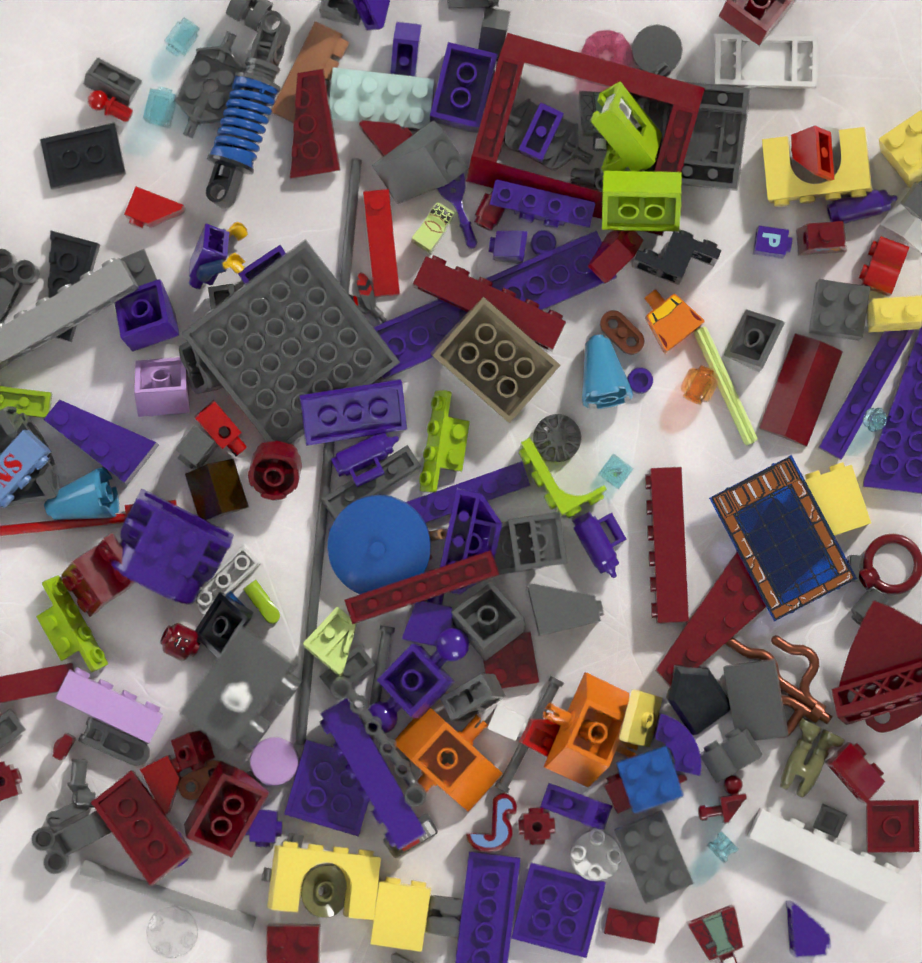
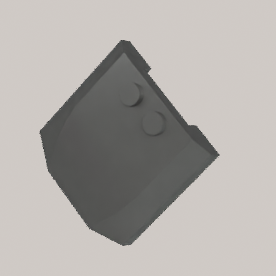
(717, 136)

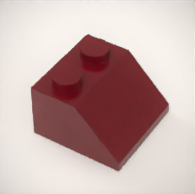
(855, 771)

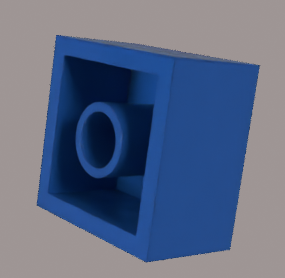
(649, 779)

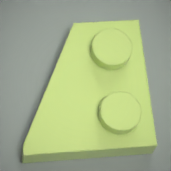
(332, 641)

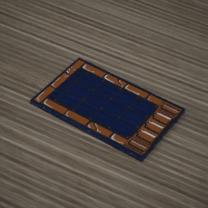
(782, 538)

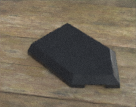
(697, 697)

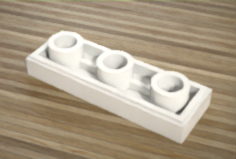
(236, 569)

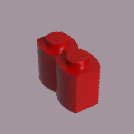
(884, 265)

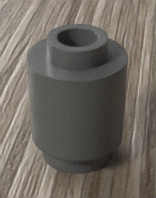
(861, 607)

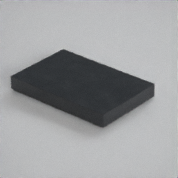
(83, 156)

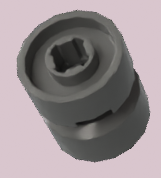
(242, 10)
(444, 915)

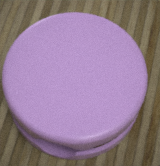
(274, 761)

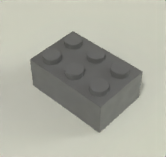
(653, 856)

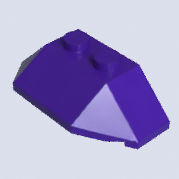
(471, 530)

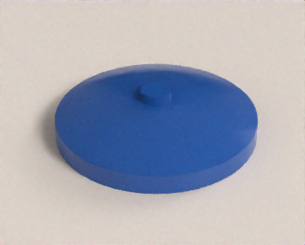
(378, 543)

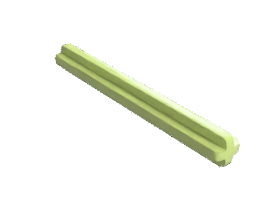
(725, 385)

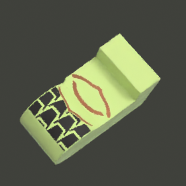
(433, 228)

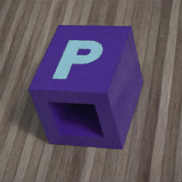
(772, 242)

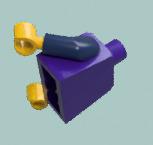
(211, 252)

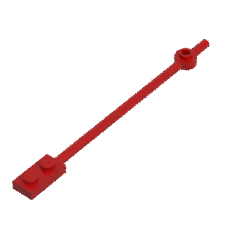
(65, 523)

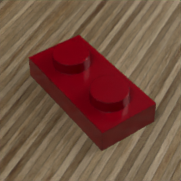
(631, 925)

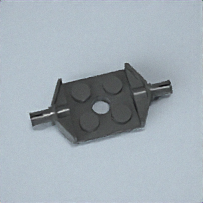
(209, 64)
(563, 146)

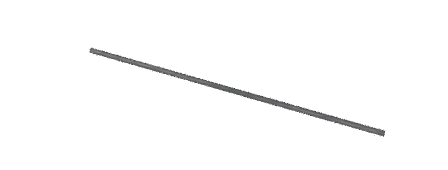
(326, 475)

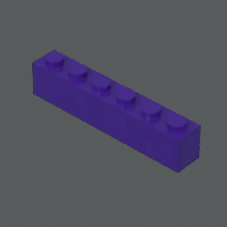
(373, 774)

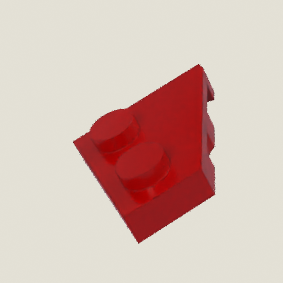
(540, 735)

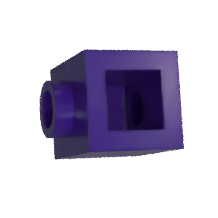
(265, 828)

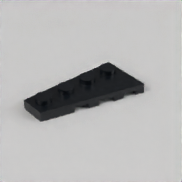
(68, 261)

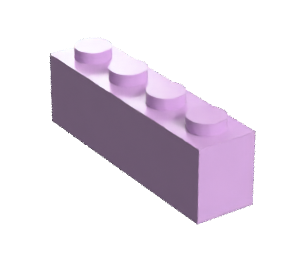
(109, 705)

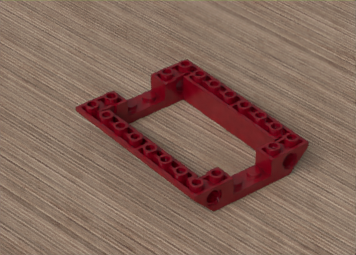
(507, 78)

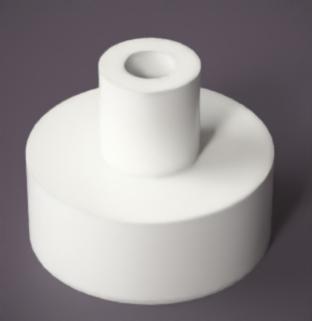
(237, 697)

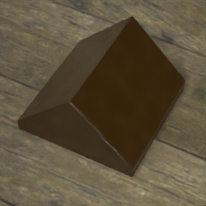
(216, 489)

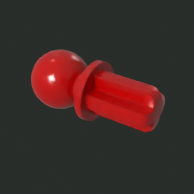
(98, 101)

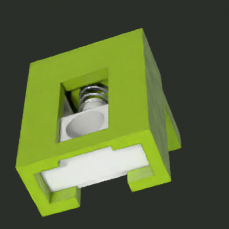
(627, 129)

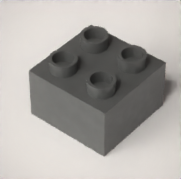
(268, 678)

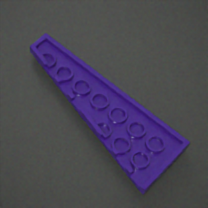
(898, 452)

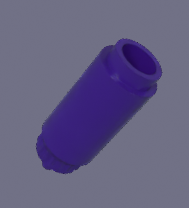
(854, 209)
(363, 455)
(597, 543)

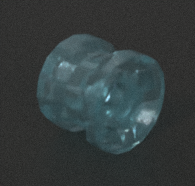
(722, 847)

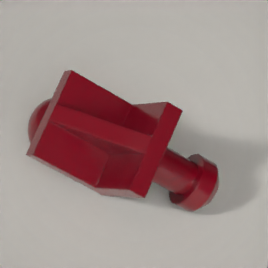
(728, 804)

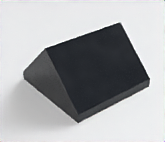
(222, 623)

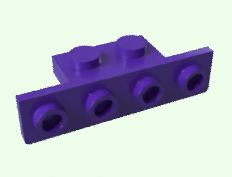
(542, 205)

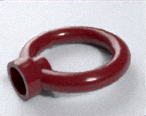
(869, 576)

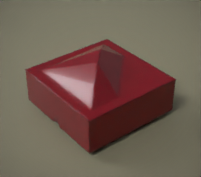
(63, 746)

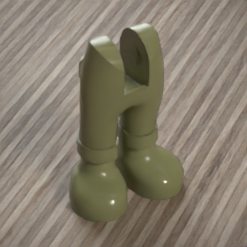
(812, 770)

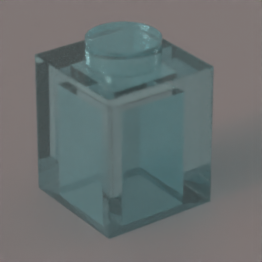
(160, 107)

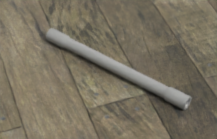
(103, 873)

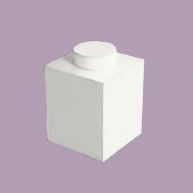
(507, 723)

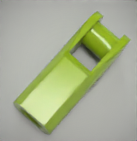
(262, 602)

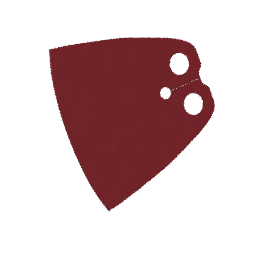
(883, 644)

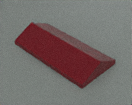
(801, 389)

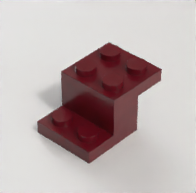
(94, 578)

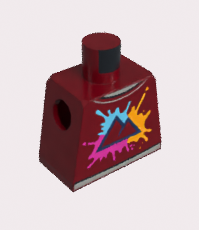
(821, 238)

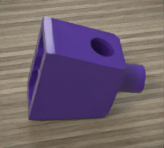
(428, 621)

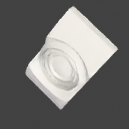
(776, 63)

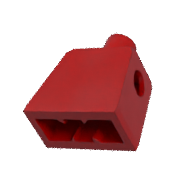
(214, 418)

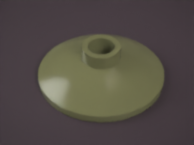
(334, 891)

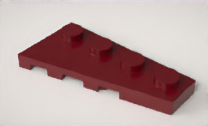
(314, 136)

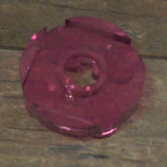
(611, 41)

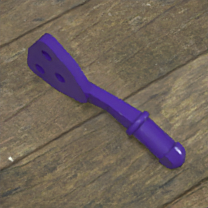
(456, 200)

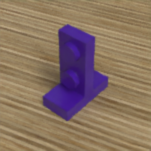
(576, 806)

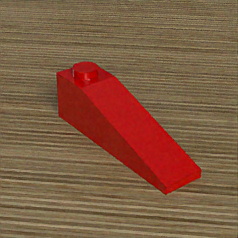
(381, 242)

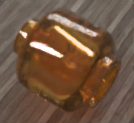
(699, 385)

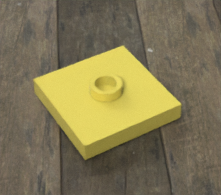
(640, 718)

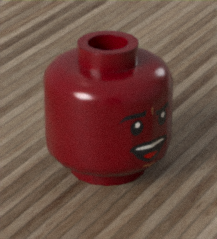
(179, 641)

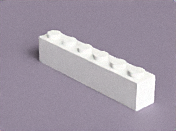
(830, 858)

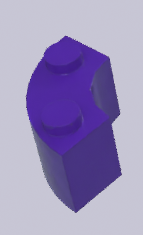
(680, 743)

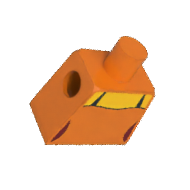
(671, 319)

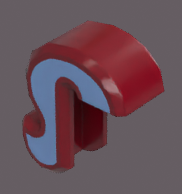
(501, 826)

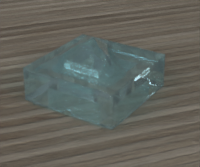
(615, 471)

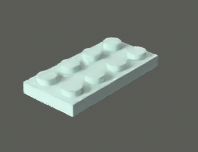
(381, 97)

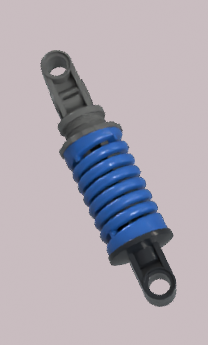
(246, 110)

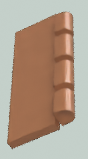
(315, 54)

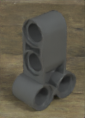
(12, 282)
(70, 839)

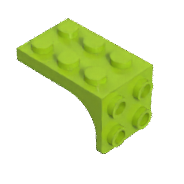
(555, 497)

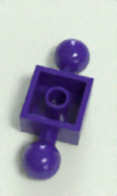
(418, 679)

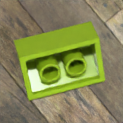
(641, 201)

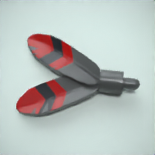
(367, 302)

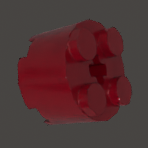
(272, 457)

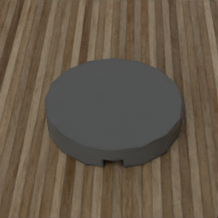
(656, 45)

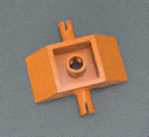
(576, 750)
(469, 774)

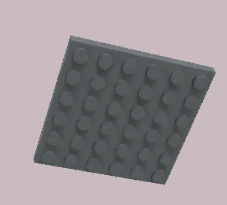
(288, 338)

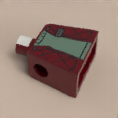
(718, 934)

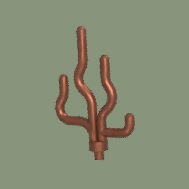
(803, 701)

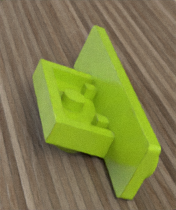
(444, 443)
(67, 627)

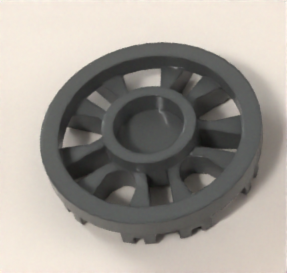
(557, 438)

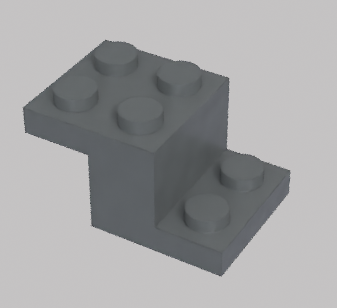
(530, 543)

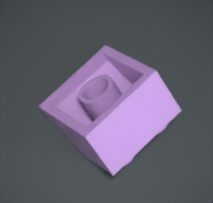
(161, 387)

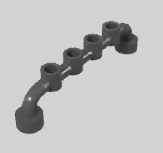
(342, 689)

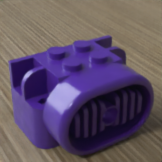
(170, 548)

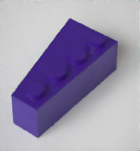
(107, 443)

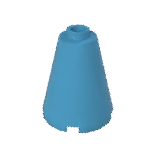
(603, 375)
(85, 498)

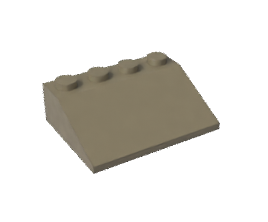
(495, 359)

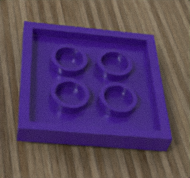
(325, 791)
(558, 910)

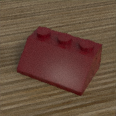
(225, 809)

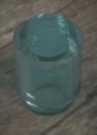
(181, 37)

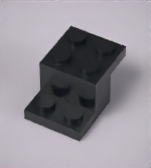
(677, 256)

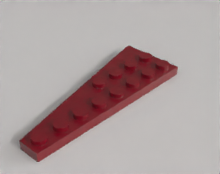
(722, 614)

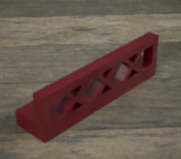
(881, 702)

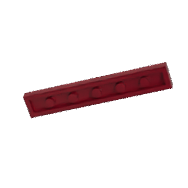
(421, 587)

